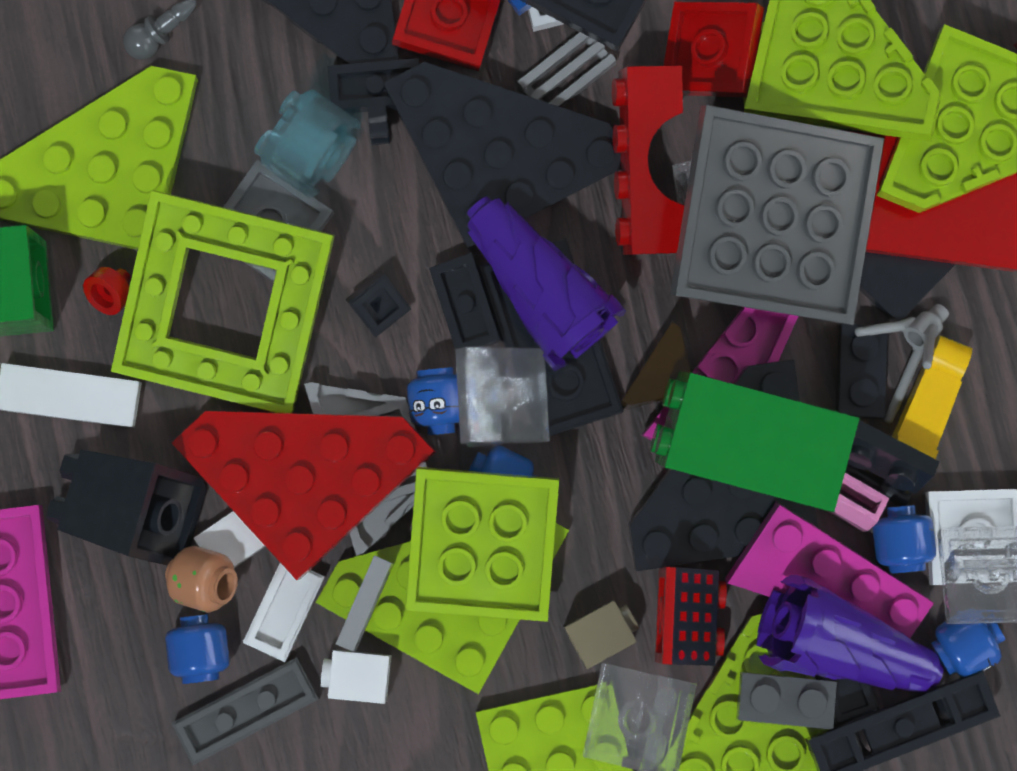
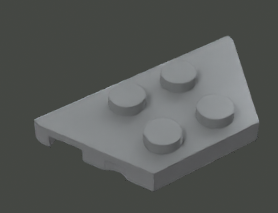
(349, 401)

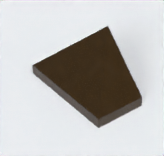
(662, 365)

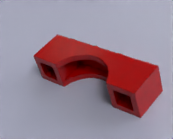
(645, 101)

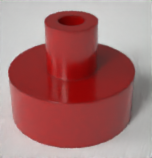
(107, 289)

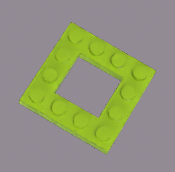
(144, 338)

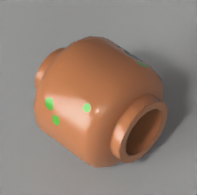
(201, 579)

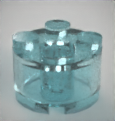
(307, 141)

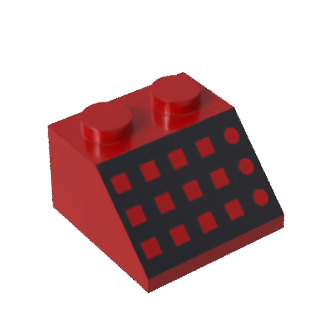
(688, 616)

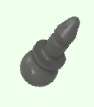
(143, 39)

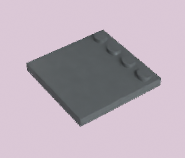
(776, 215)

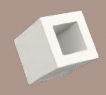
(357, 676)

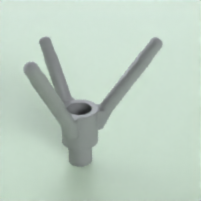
(921, 335)

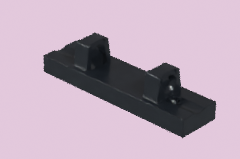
(905, 725)

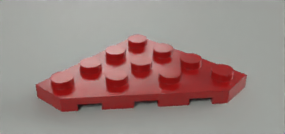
(302, 476)

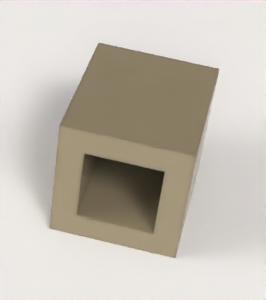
(602, 633)

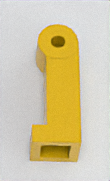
(933, 397)

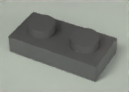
(786, 700)

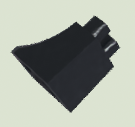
(128, 505)

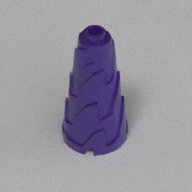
(550, 294)
(829, 637)

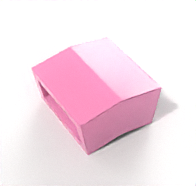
(864, 495)

